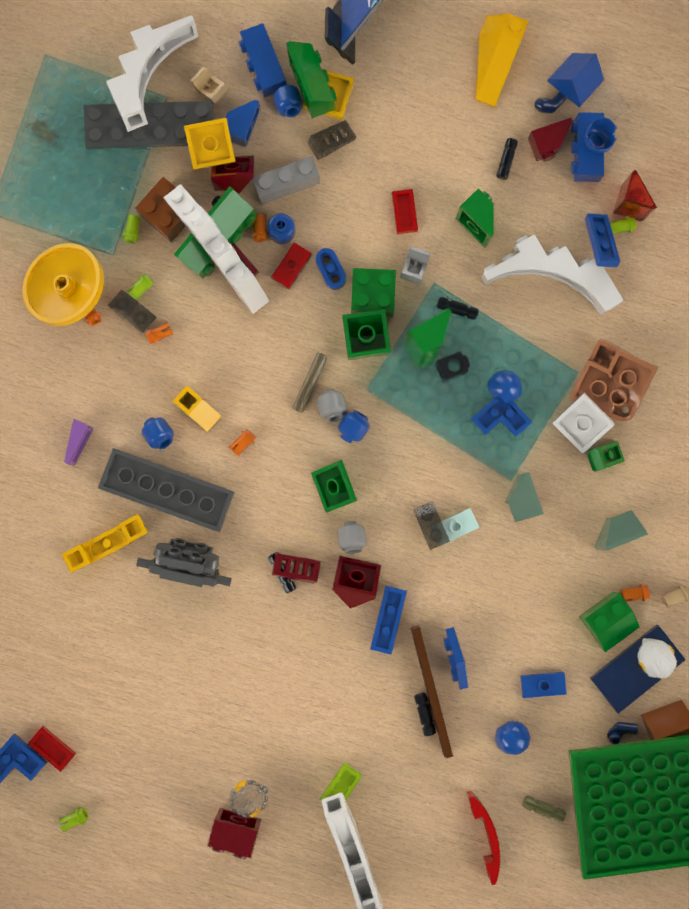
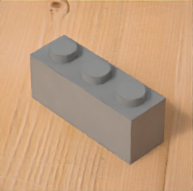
(286, 180)

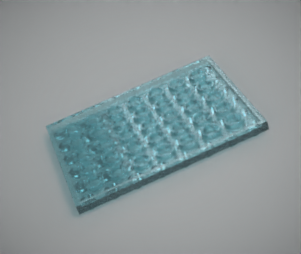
(51, 175)
(451, 405)

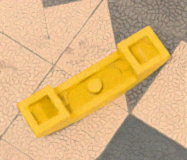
(105, 544)

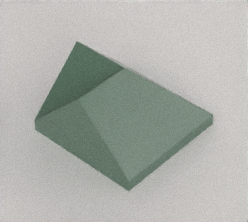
(523, 499)
(619, 531)

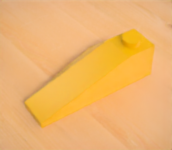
(496, 52)

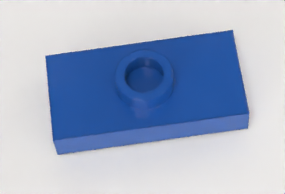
(543, 684)

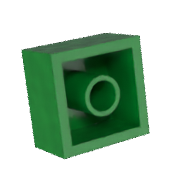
(373, 290)

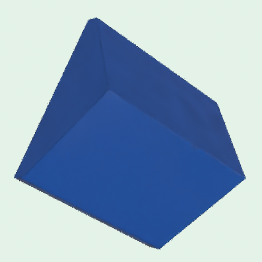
(578, 77)

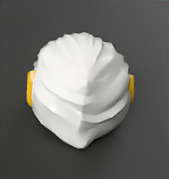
(656, 658)

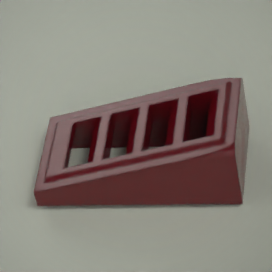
(314, 571)

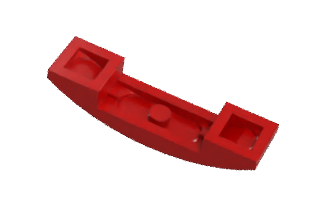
(491, 861)

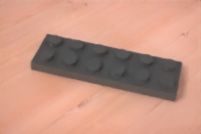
(164, 129)
(166, 490)

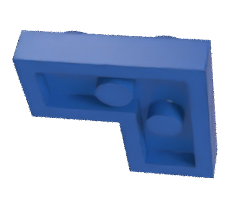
(499, 411)
(456, 658)
(21, 756)

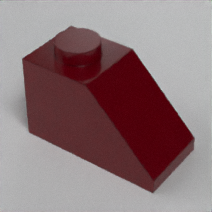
(548, 139)

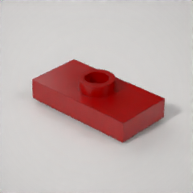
(291, 265)

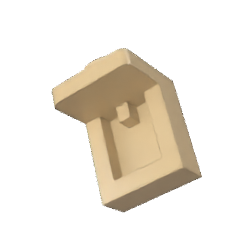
(208, 85)

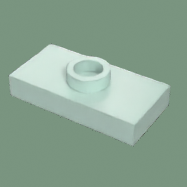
(460, 524)

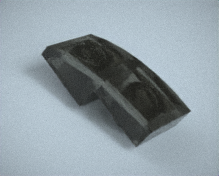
(131, 311)
(431, 525)

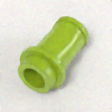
(619, 226)
(132, 227)
(140, 286)
(78, 817)

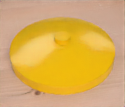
(63, 284)

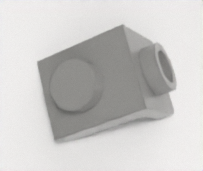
(415, 265)

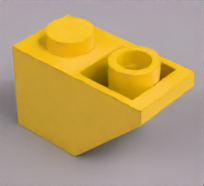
(197, 408)

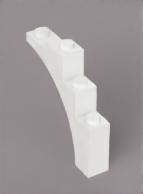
(139, 65)
(217, 248)
(586, 278)
(352, 852)

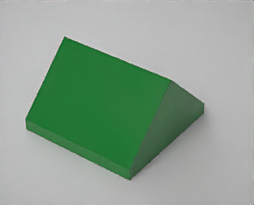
(334, 486)

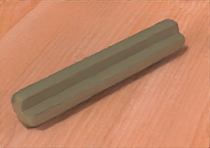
(309, 382)

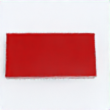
(404, 211)
(51, 748)

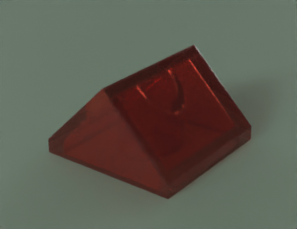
(634, 199)

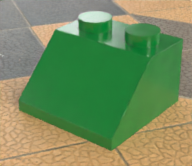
(478, 216)
(366, 334)
(610, 621)

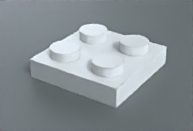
(583, 423)

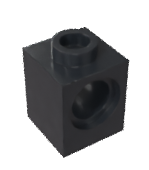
(445, 373)

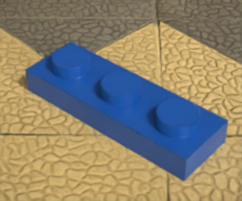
(602, 240)
(388, 620)

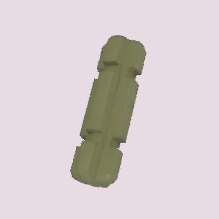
(544, 809)

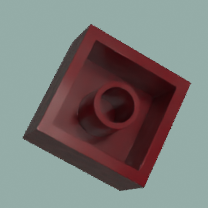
(234, 833)

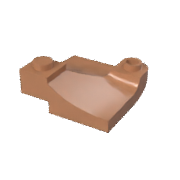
(614, 380)

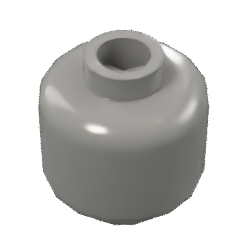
(331, 405)
(352, 537)

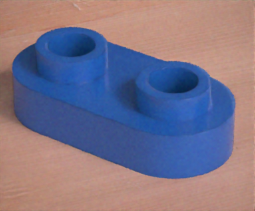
(331, 269)

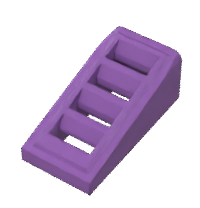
(78, 438)

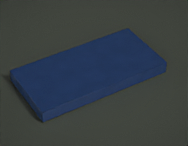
(623, 677)

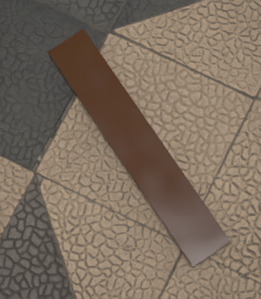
(431, 691)

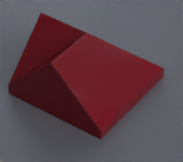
(234, 174)
(356, 581)

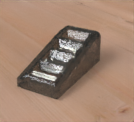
(320, 146)

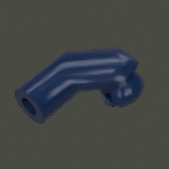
(549, 105)
(619, 729)

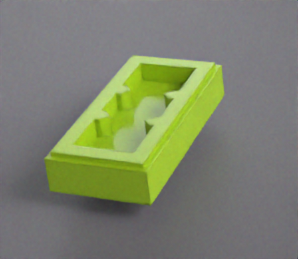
(343, 781)

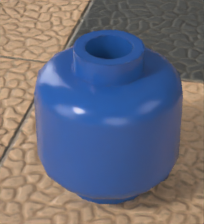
(288, 101)
(287, 230)
(353, 426)
(157, 433)

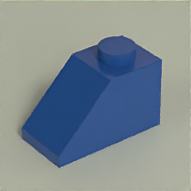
(242, 121)

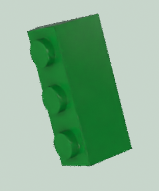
(311, 78)

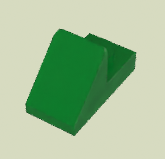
(605, 456)

